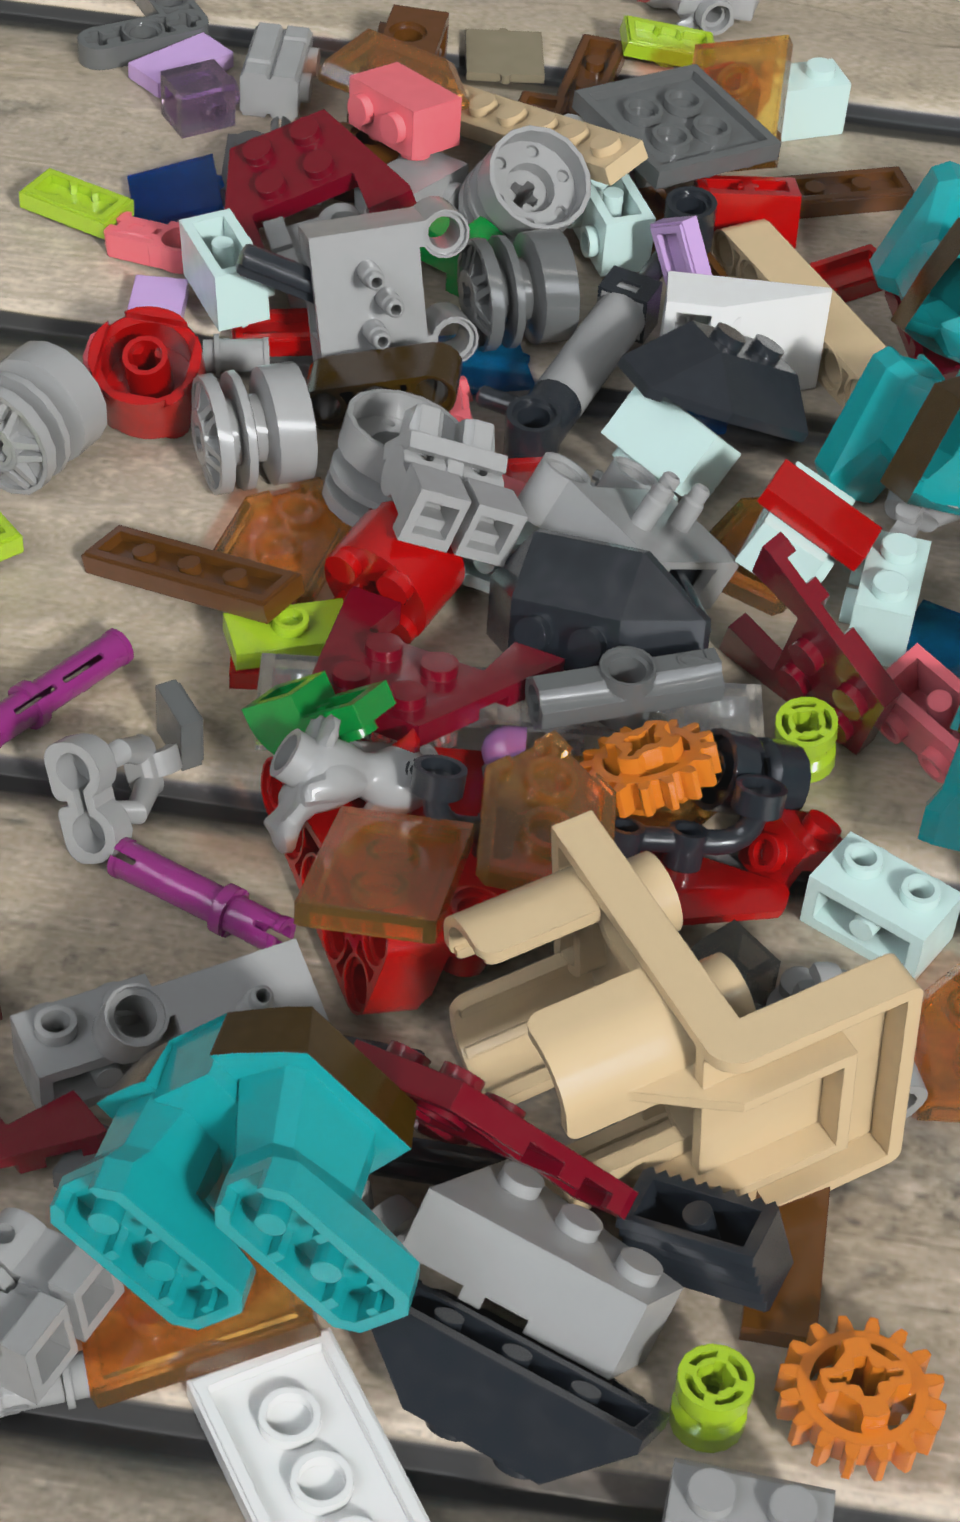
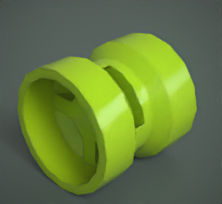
(813, 727)
(711, 1398)

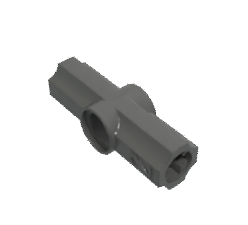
(624, 688)

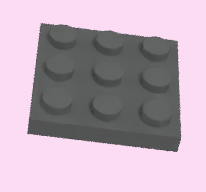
(684, 123)

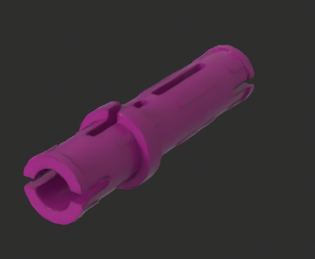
(101, 657)
(223, 908)

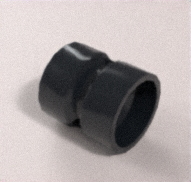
(746, 754)

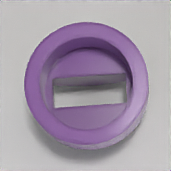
(504, 741)

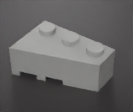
(546, 1263)

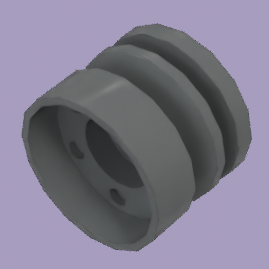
(519, 288)

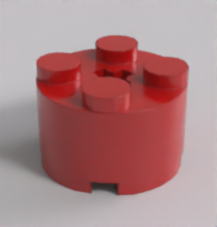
(147, 372)
(394, 569)

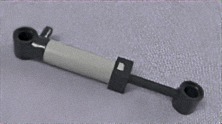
(623, 315)

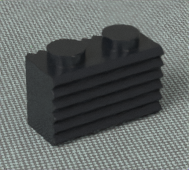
(710, 1238)

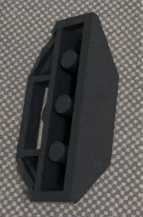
(721, 378)
(589, 597)
(507, 1393)

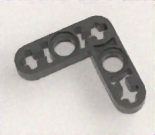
(124, 41)

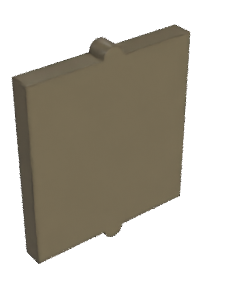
(504, 56)

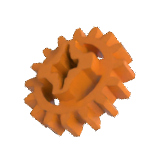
(655, 765)
(859, 1397)

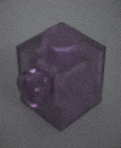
(198, 98)

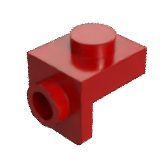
(791, 845)

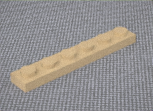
(606, 152)

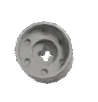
(527, 183)
(46, 414)
(266, 426)
(357, 465)

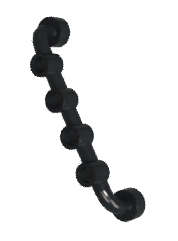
(684, 843)

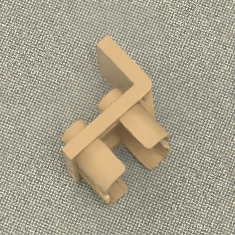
(674, 1041)

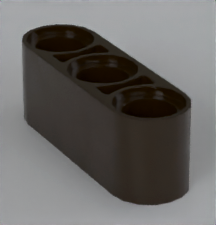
(419, 369)

